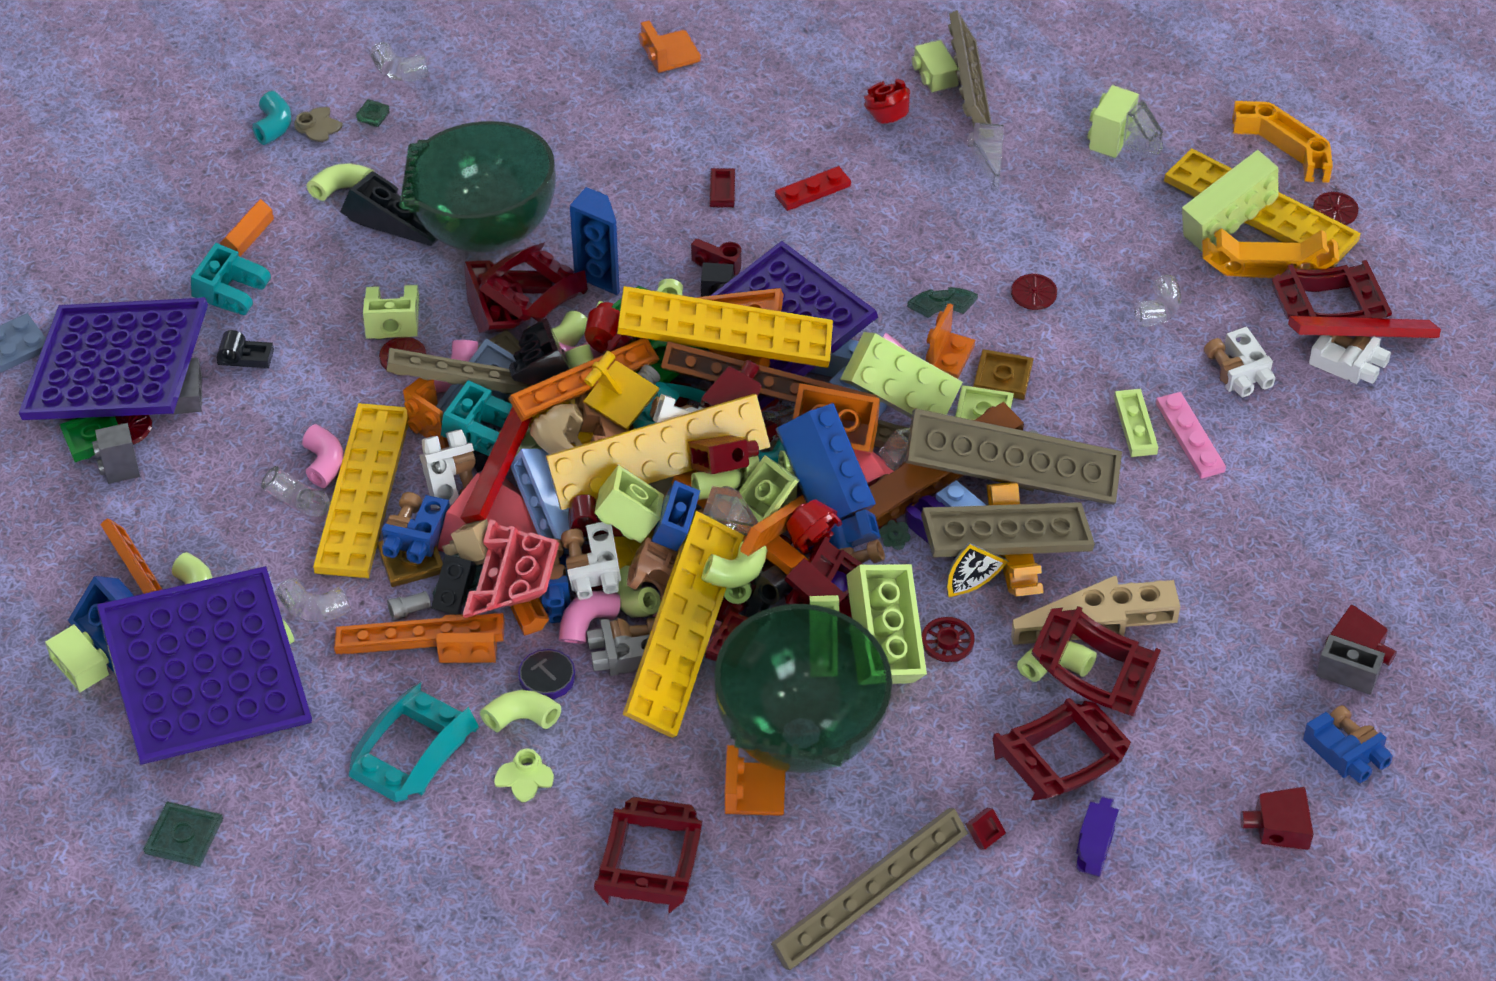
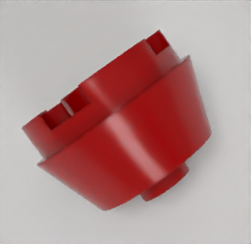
(888, 102)
(601, 326)
(811, 523)

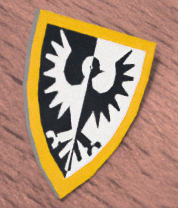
(972, 570)

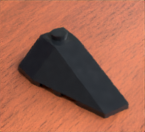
(377, 206)
(539, 355)

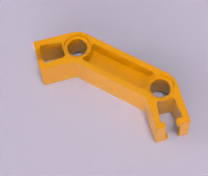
(1286, 134)
(1268, 258)
(1021, 569)

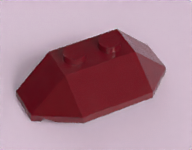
(487, 313)

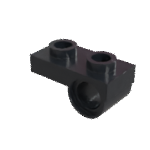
(237, 351)
(454, 579)
(768, 591)

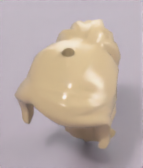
(558, 428)

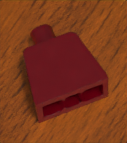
(733, 385)
(721, 453)
(1365, 631)
(1281, 818)

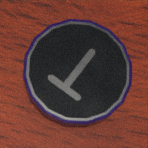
(547, 673)

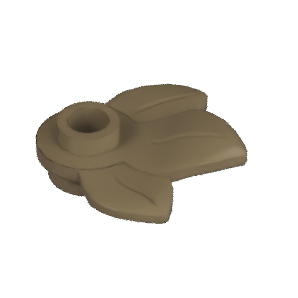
(317, 124)

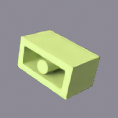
(935, 66)
(77, 657)

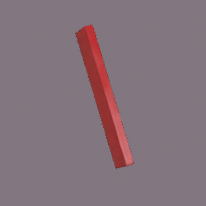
(1364, 327)
(495, 468)

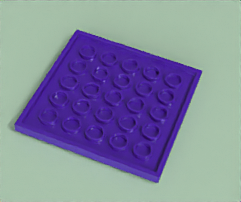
(807, 293)
(114, 359)
(203, 664)

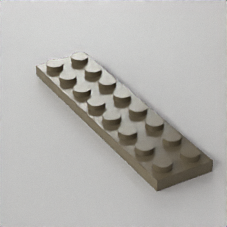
(1013, 456)

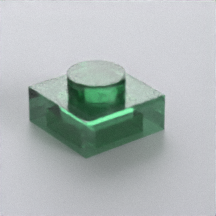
(373, 113)

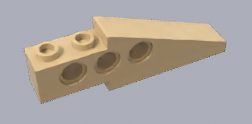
(1109, 605)

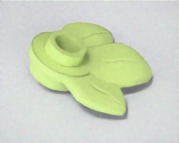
(524, 778)

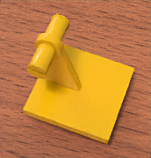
(619, 391)

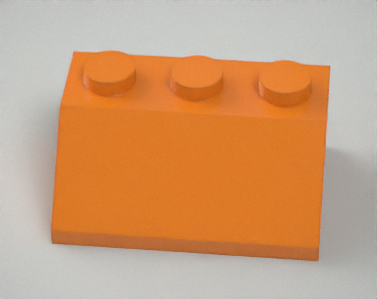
(856, 412)

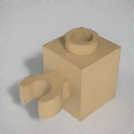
(469, 542)

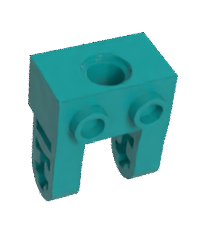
(218, 270)
(468, 411)

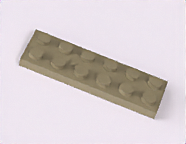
(970, 70)
(1008, 528)

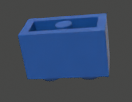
(676, 516)

